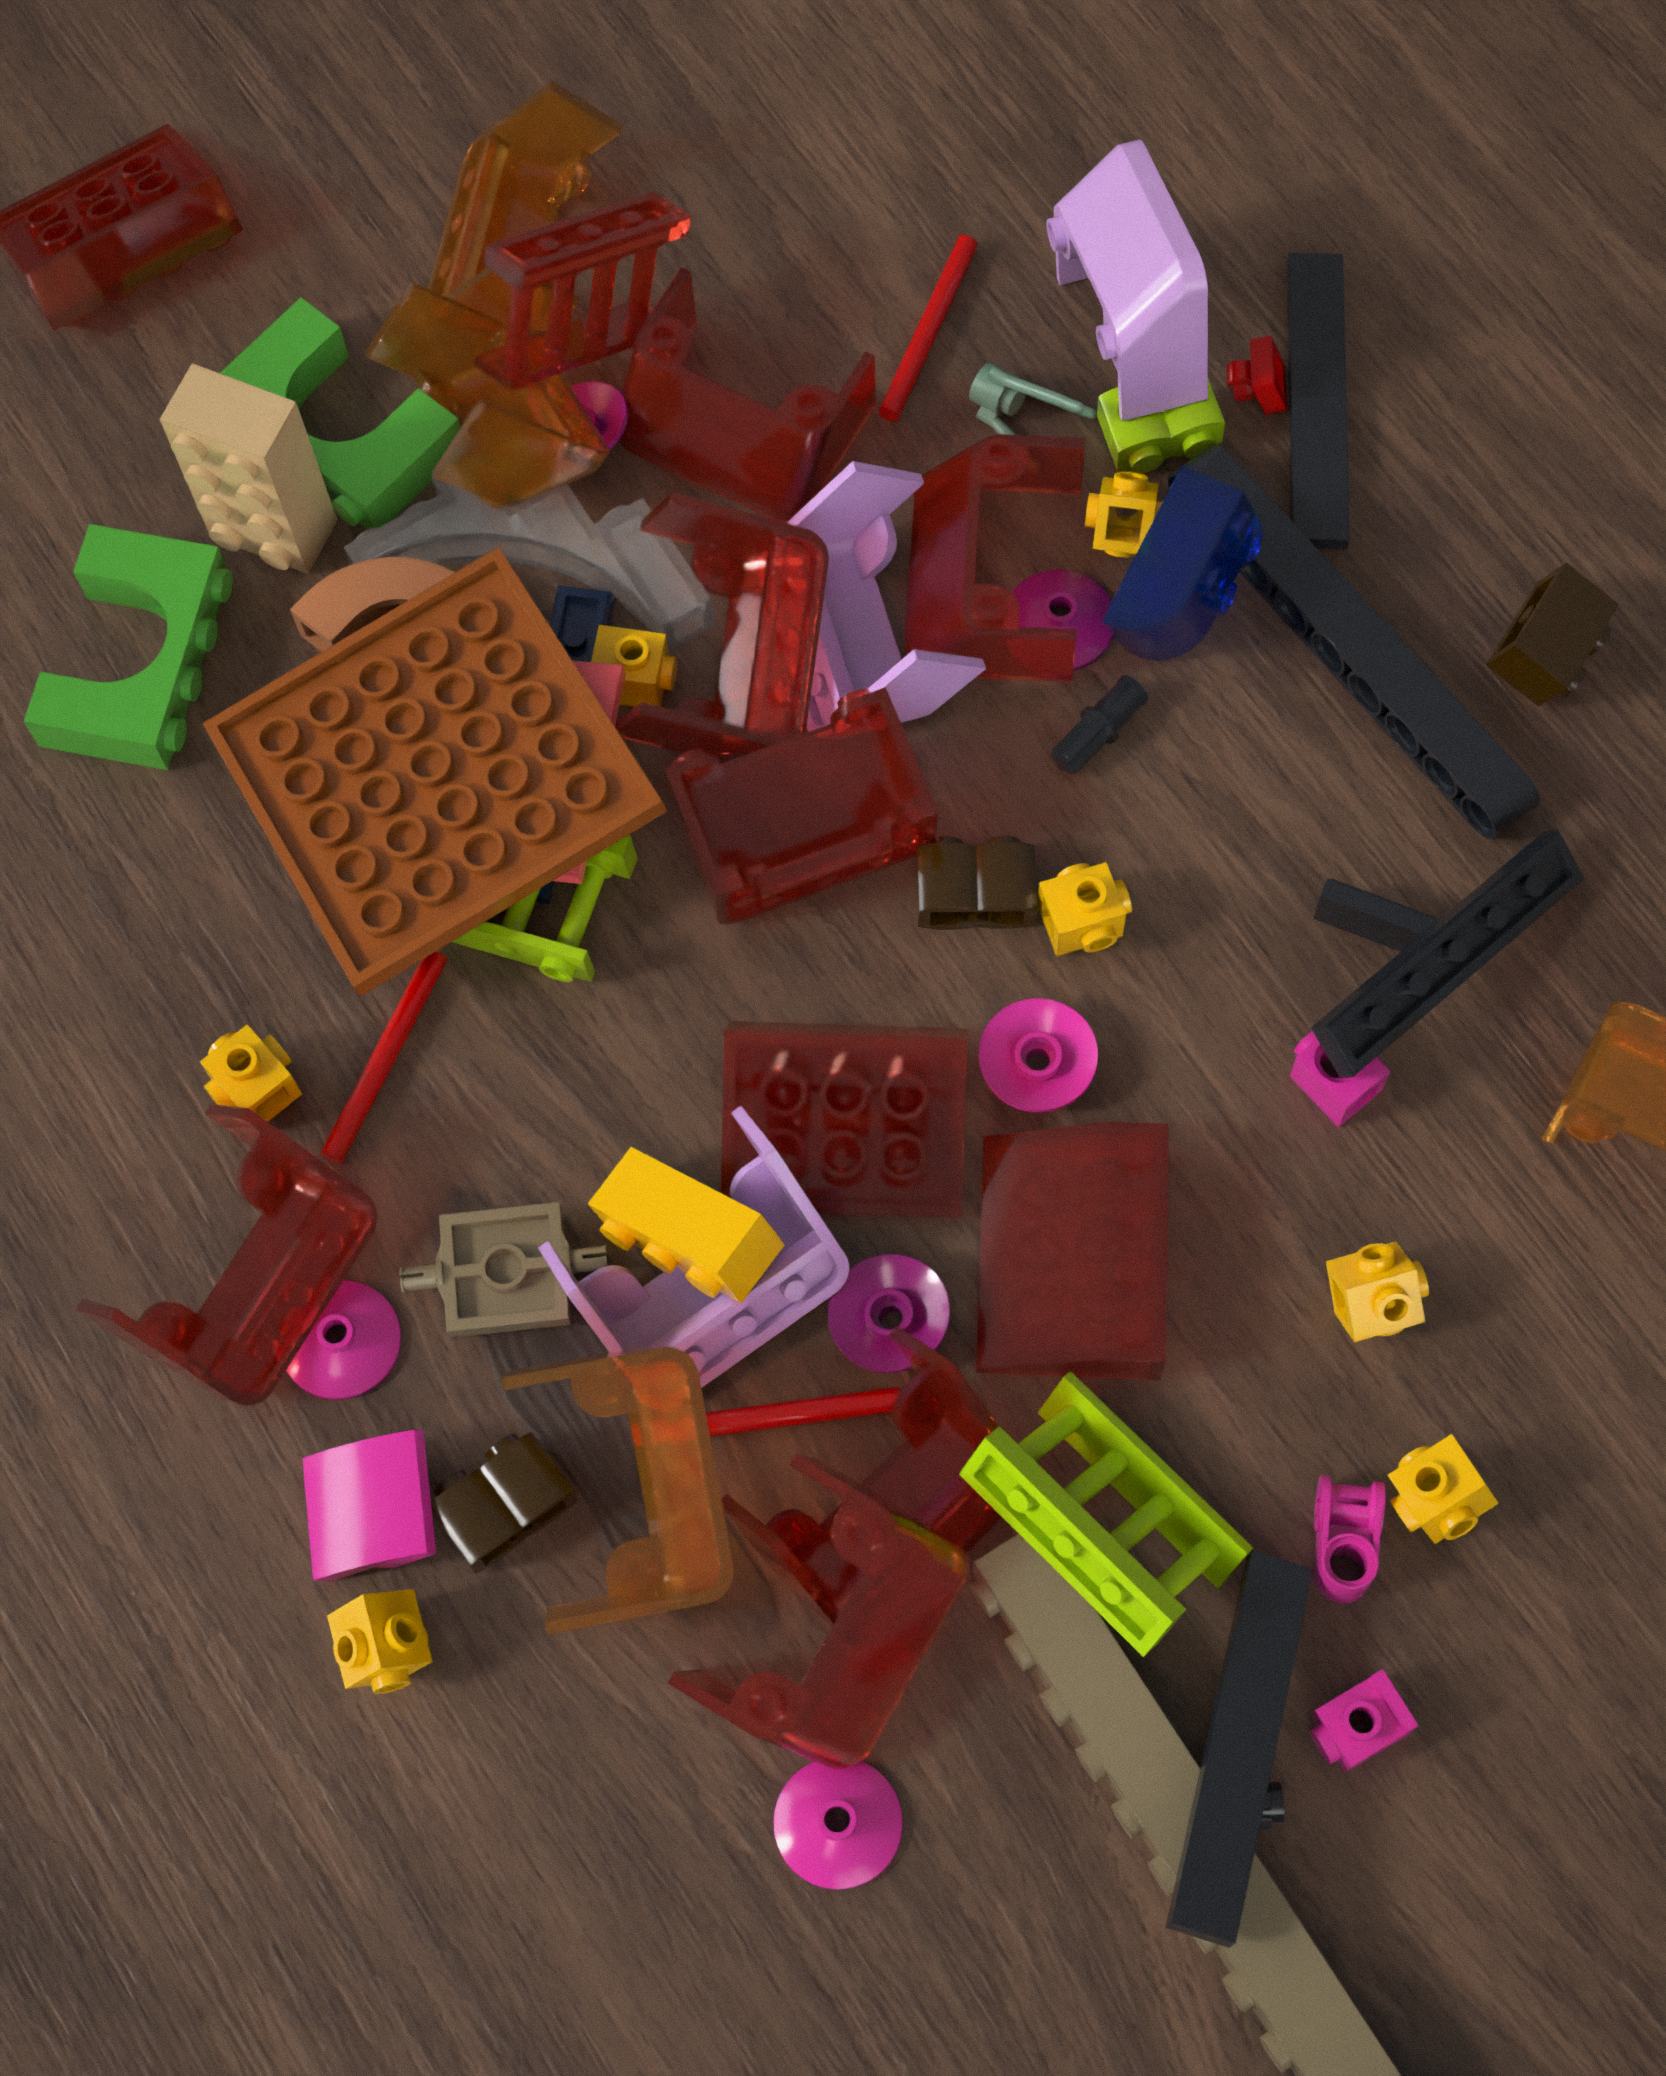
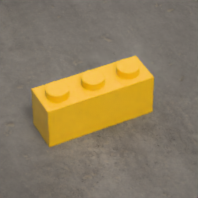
(685, 1226)

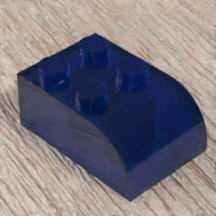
(1184, 568)

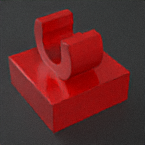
(1260, 377)

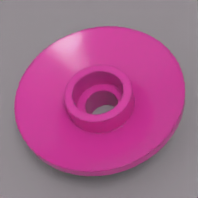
(1041, 1029)
(361, 1358)
(843, 1857)

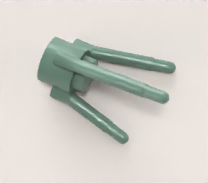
(1004, 393)

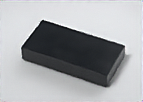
(1370, 915)

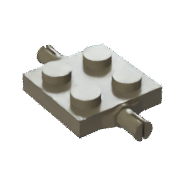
(496, 1274)

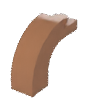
(360, 596)

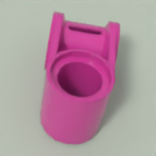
(1347, 1525)

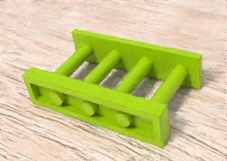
(563, 957)
(1075, 1543)

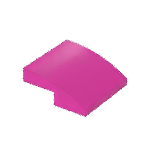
(368, 1505)

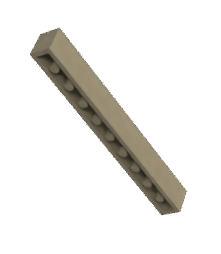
(1155, 1779)

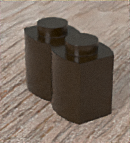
(976, 884)
(502, 1500)

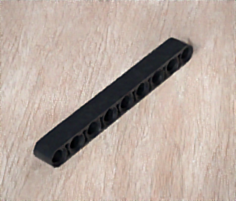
(1376, 664)

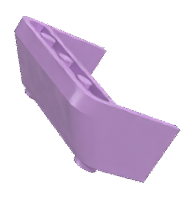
(1147, 277)
(855, 632)
(719, 1329)

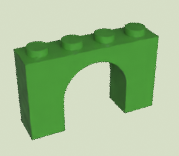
(365, 476)
(145, 714)

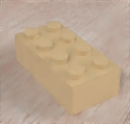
(250, 468)

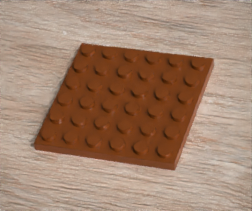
(432, 770)

